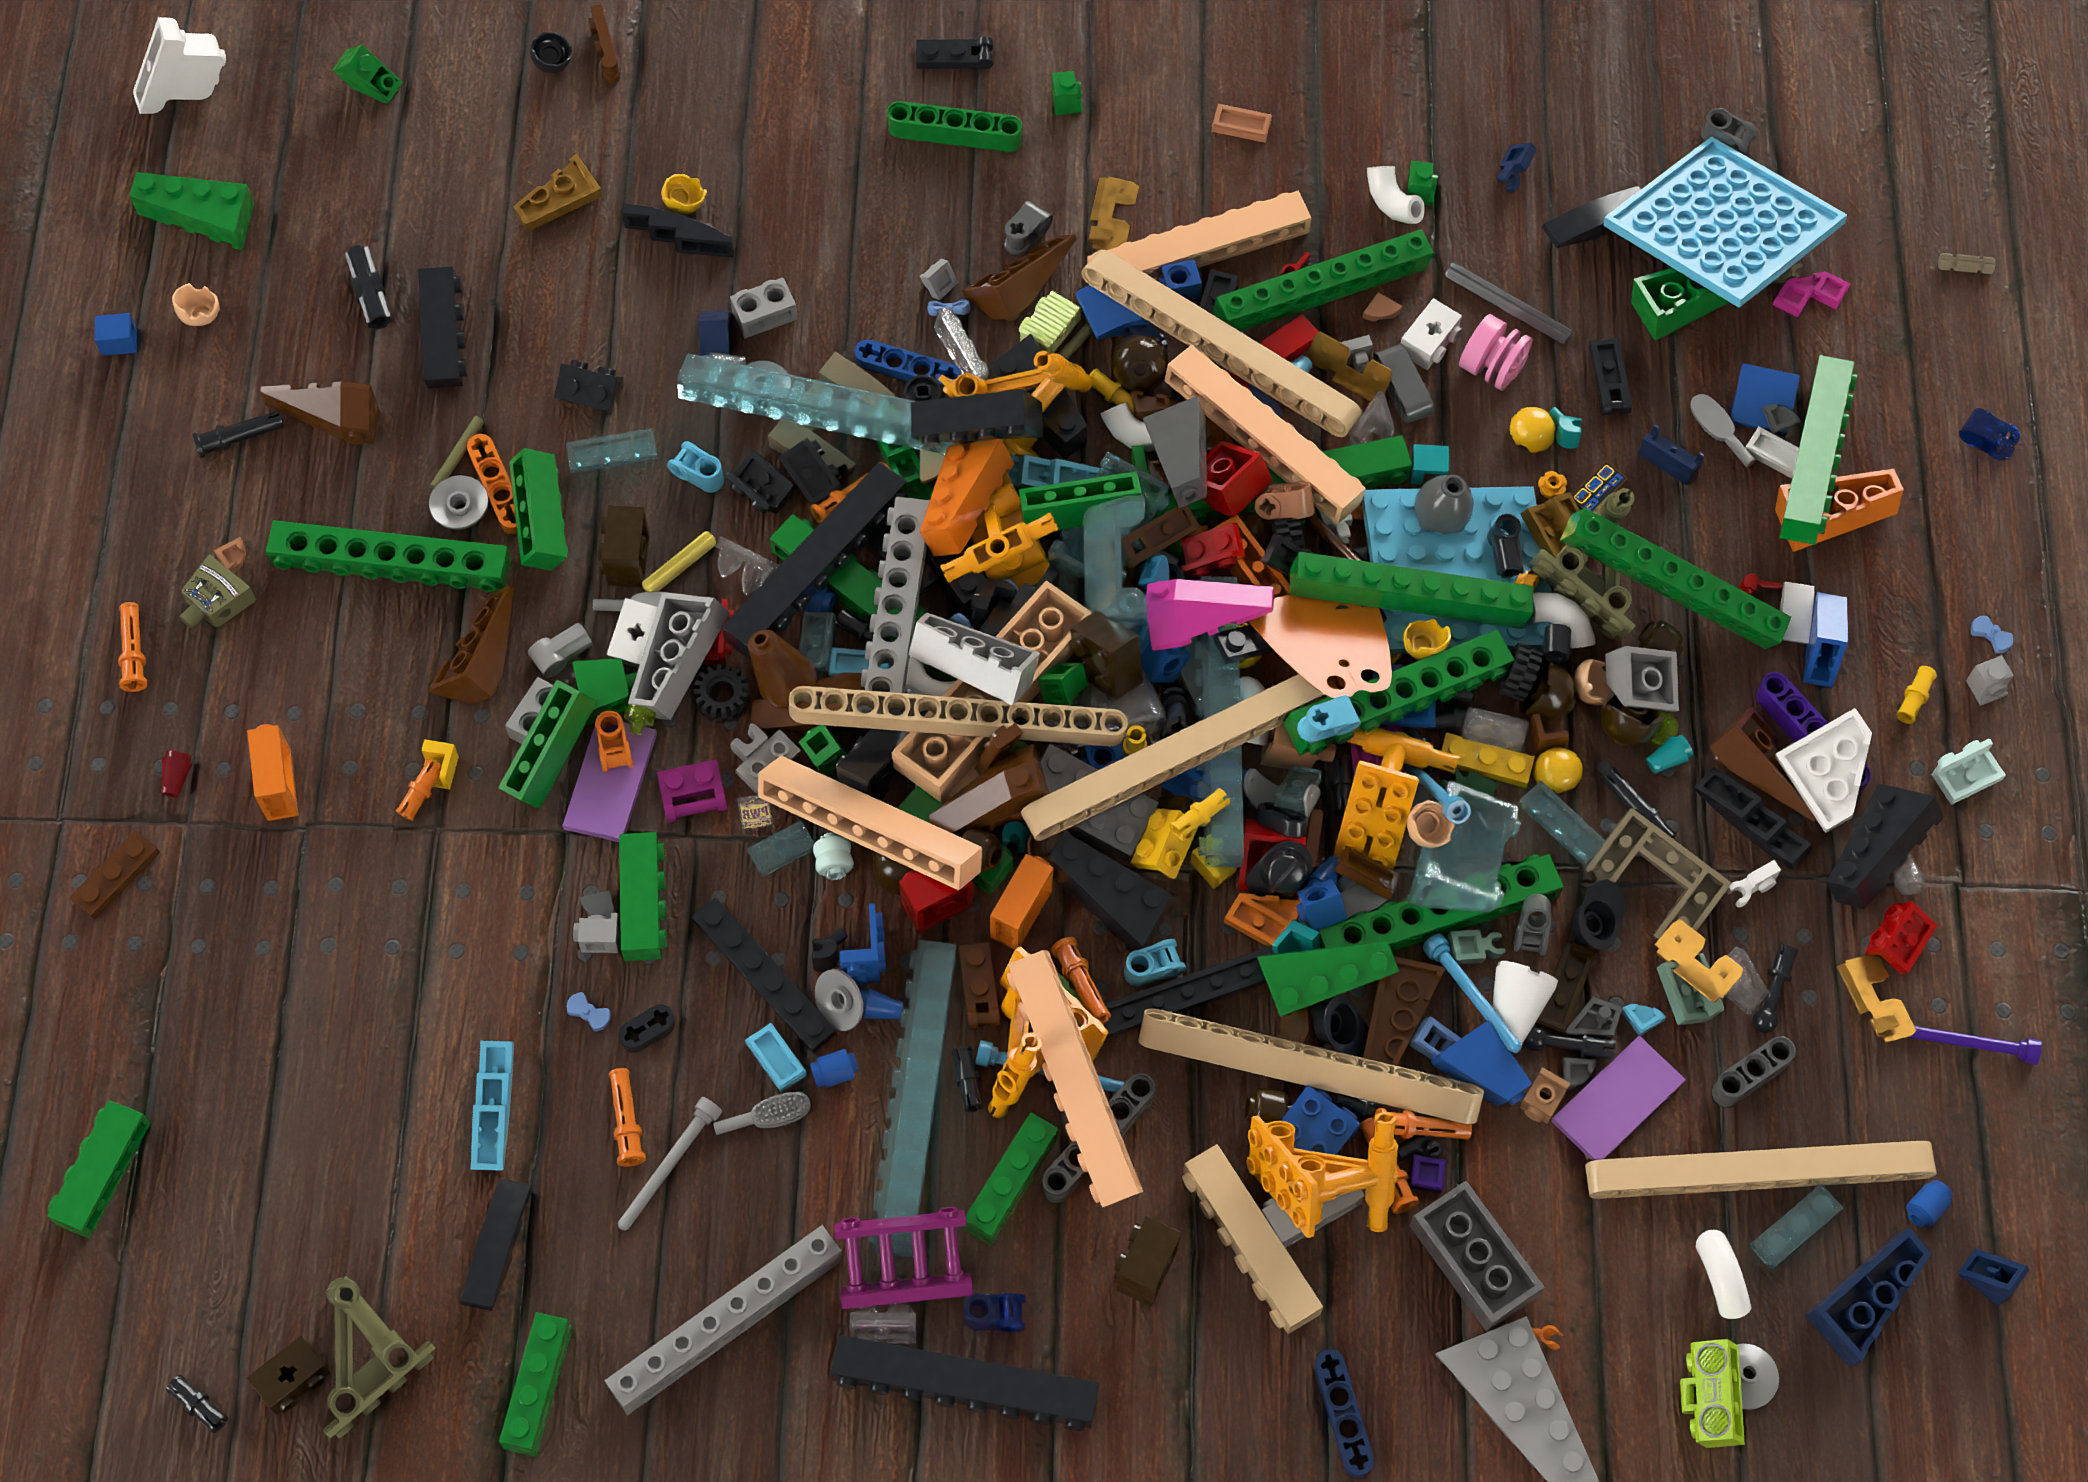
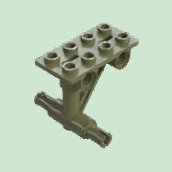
(1584, 586)
(376, 1374)

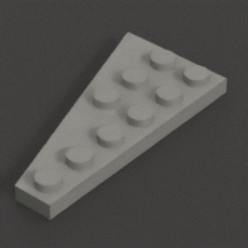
(1519, 1394)

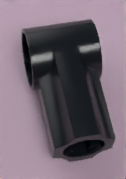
(1506, 547)
(1556, 644)

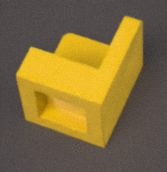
(446, 756)
(1213, 875)

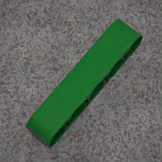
(941, 128)

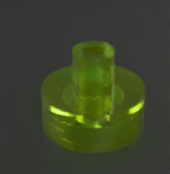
(639, 718)
(1668, 728)

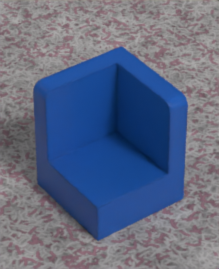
(115, 334)

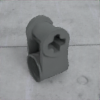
(1729, 129)
(1026, 228)
(1532, 930)

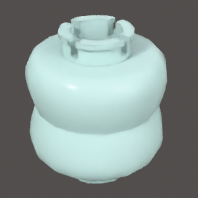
(833, 856)

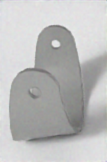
(1261, 790)

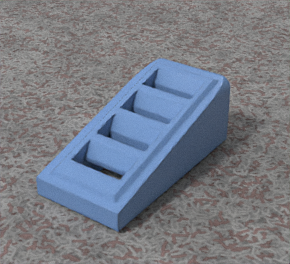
(1439, 1031)

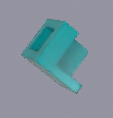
(1428, 460)
(1296, 938)

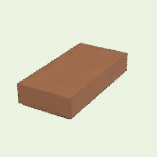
(1241, 123)

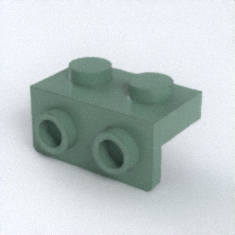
(1685, 1001)

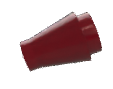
(174, 772)

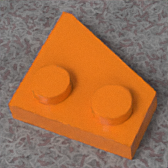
(1261, 916)

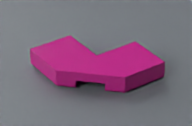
(1821, 287)

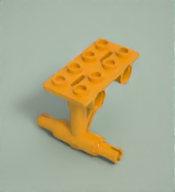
(1050, 378)
(1004, 543)
(1384, 795)
(1023, 1055)
(1306, 1178)

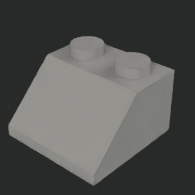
(1643, 677)

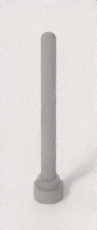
(705, 1113)

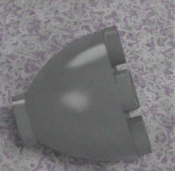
(1444, 504)

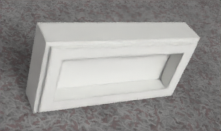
(1773, 451)

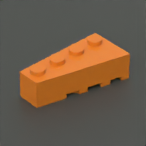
(962, 493)
(1854, 503)

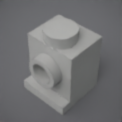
(1990, 680)
(598, 934)

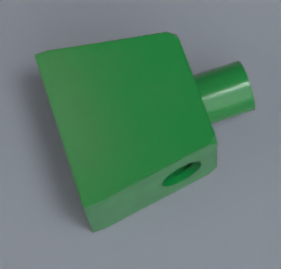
(606, 683)

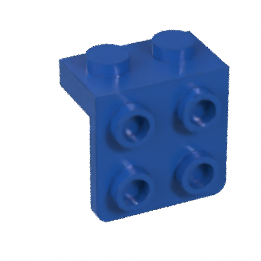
(866, 964)
(1320, 1123)

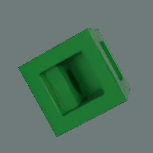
(1066, 93)
(1422, 181)
(1063, 683)
(823, 749)

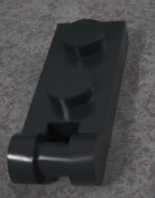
(954, 53)
(1610, 376)

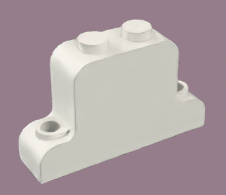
(177, 67)

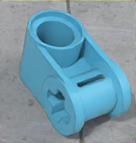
(694, 464)
(1328, 720)
(1159, 960)

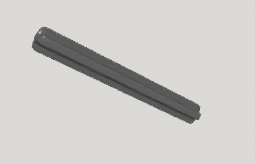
(1508, 303)

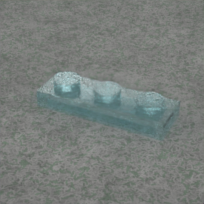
(611, 450)
(1562, 823)
(1796, 1226)

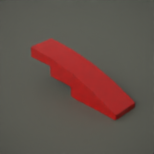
(1287, 342)

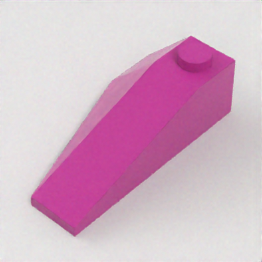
(1190, 608)

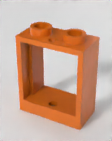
(272, 772)
(1021, 901)

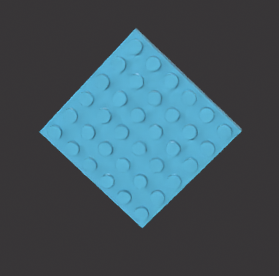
(1725, 221)
(1399, 540)

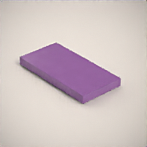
(605, 801)
(1618, 1100)

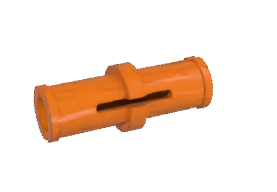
(419, 790)

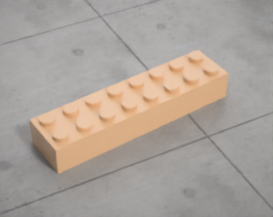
(942, 760)

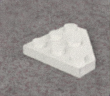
(1829, 767)

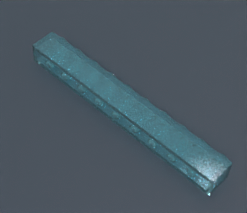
(799, 400)
(1220, 690)
(916, 1088)

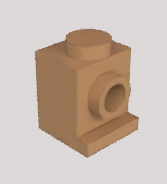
(1549, 1085)

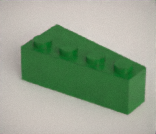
(196, 205)
(1671, 301)
(1318, 974)

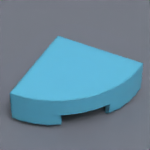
(1642, 1017)

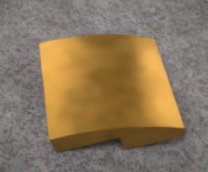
(1549, 521)

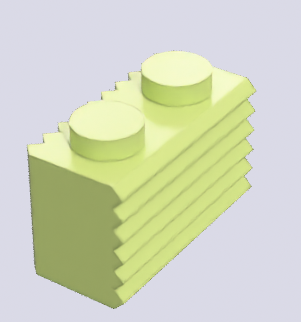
(1051, 322)

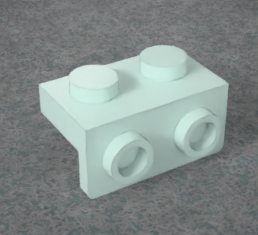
(1967, 771)

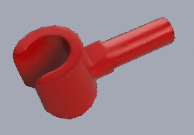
(1293, 267)
(1752, 582)

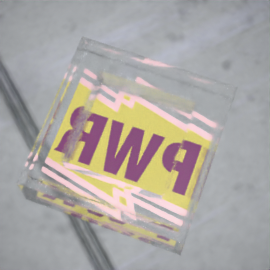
(754, 812)

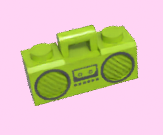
(1718, 1393)

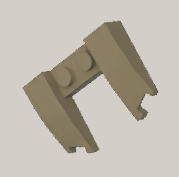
(836, 371)
(1638, 835)

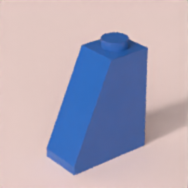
(1826, 640)
(1485, 1062)

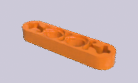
(493, 484)

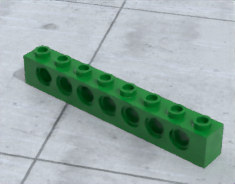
(1324, 282)
(318, 539)
(1675, 578)
(1486, 649)
(1400, 935)

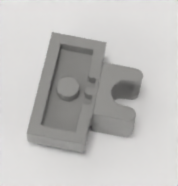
(761, 753)

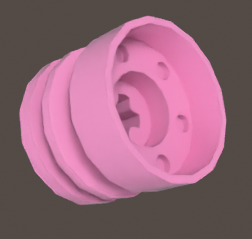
(1492, 350)

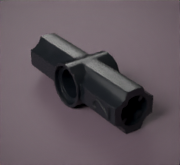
(368, 287)

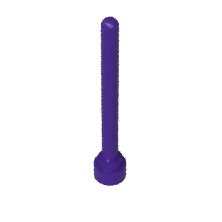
(2027, 1050)

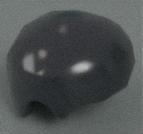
(550, 52)

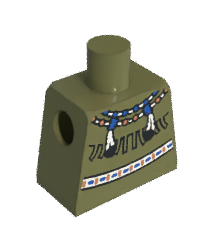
(214, 594)

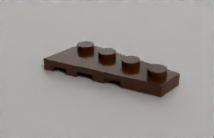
(1399, 1008)

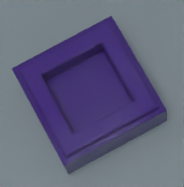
(1427, 1174)

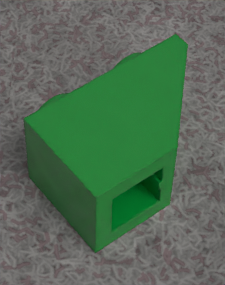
(367, 74)

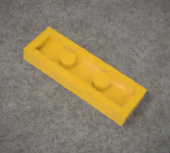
(1490, 760)

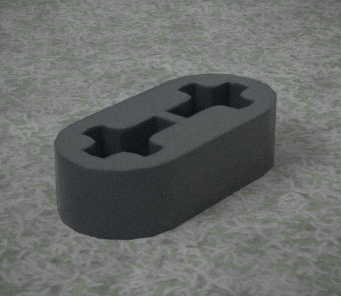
(1282, 820)
(643, 1022)

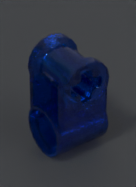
(1988, 433)
(997, 1312)

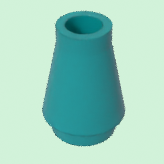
(1670, 754)

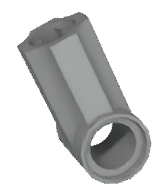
(553, 653)

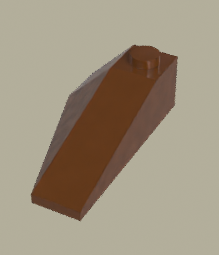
(1016, 287)
(340, 410)
(481, 655)
(775, 718)
(1750, 752)
(995, 793)

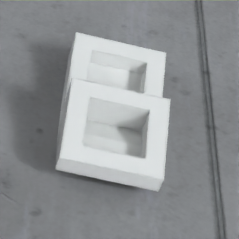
(1798, 603)

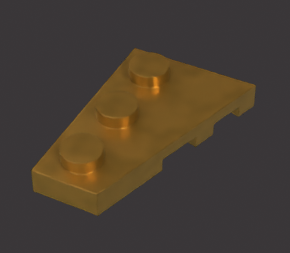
(562, 194)

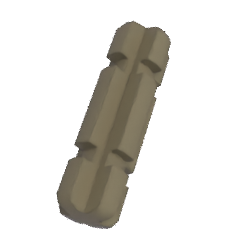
(1966, 263)

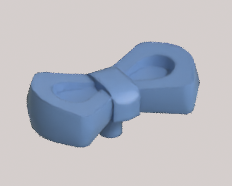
(960, 307)
(2000, 640)
(597, 1017)

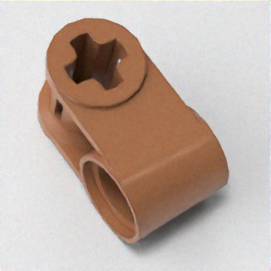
(1286, 501)

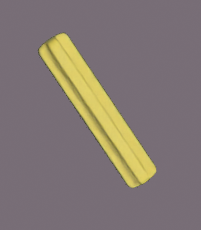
(679, 562)

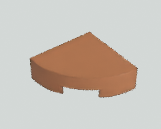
(1381, 308)
(232, 554)

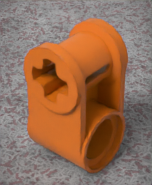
(614, 746)

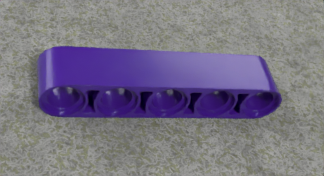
(1794, 726)

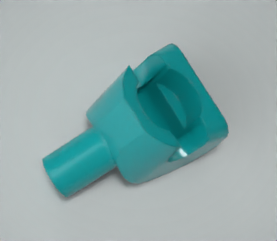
(1568, 429)
(1015, 833)

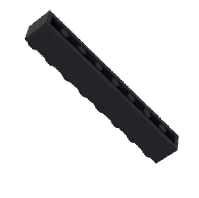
(817, 558)
(964, 1382)

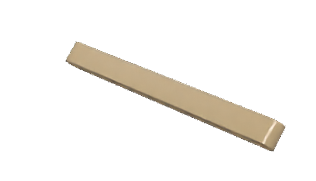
(1222, 343)
(943, 723)
(1168, 757)
(1311, 1066)
(1760, 1169)

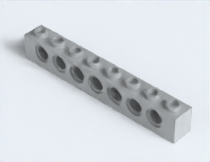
(906, 514)
(724, 1320)

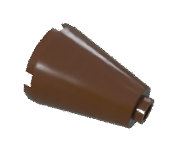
(778, 667)

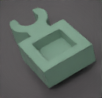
(1471, 948)

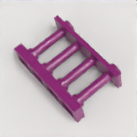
(889, 1288)

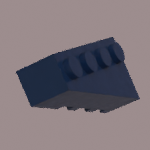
(1863, 1301)

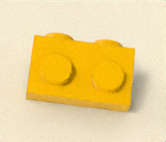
(1159, 845)

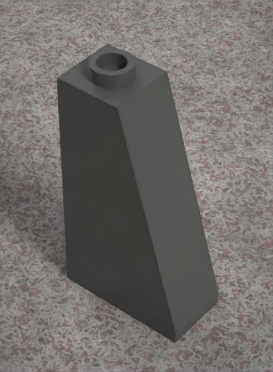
(1181, 447)

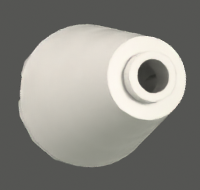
(1521, 996)

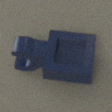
(1516, 160)

